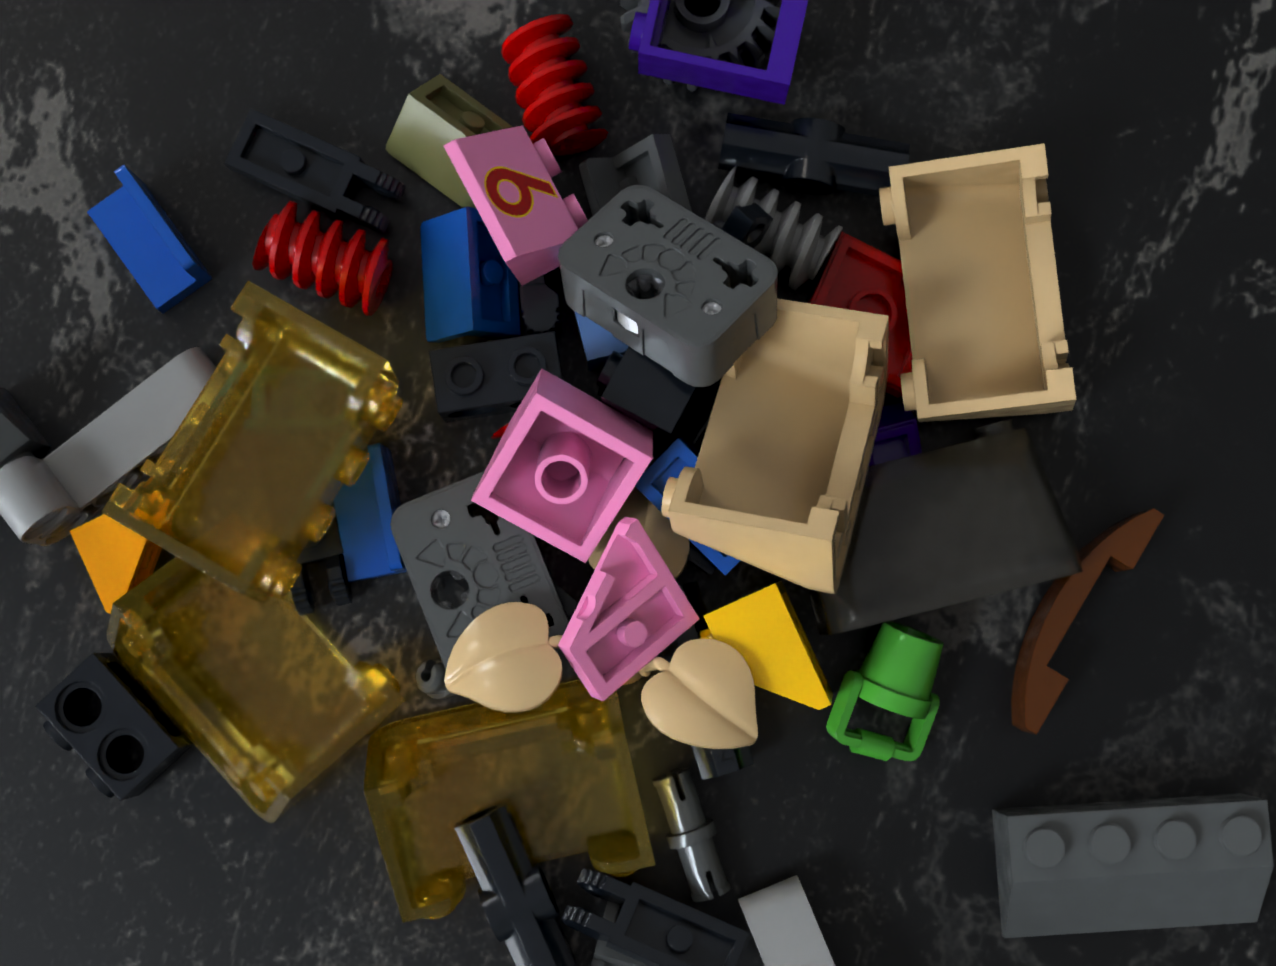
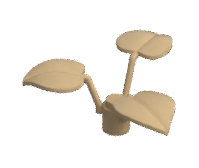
(695, 699)

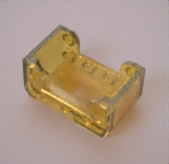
(263, 449)

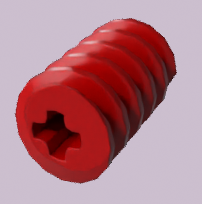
(548, 86)
(324, 259)

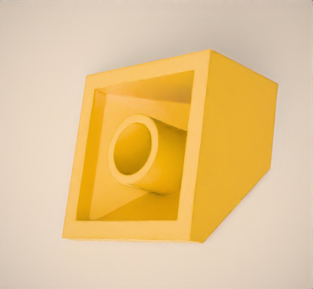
(773, 645)

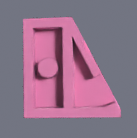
(625, 613)

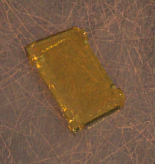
(248, 683)
(555, 766)

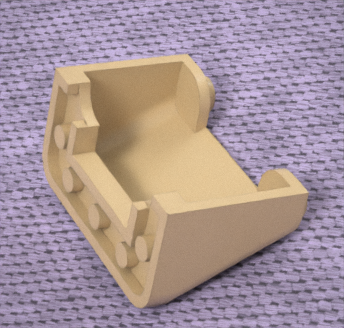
(980, 286)
(789, 446)

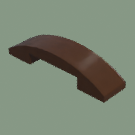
(1036, 684)

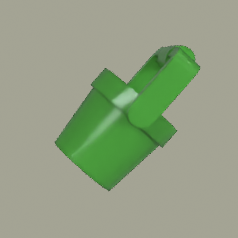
(897, 678)

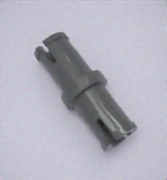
(691, 834)

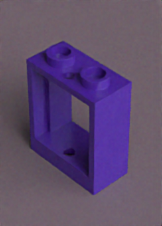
(714, 74)

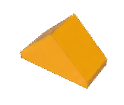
(114, 557)

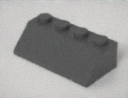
(1132, 864)

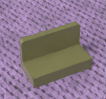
(431, 119)

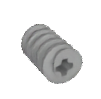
(786, 239)

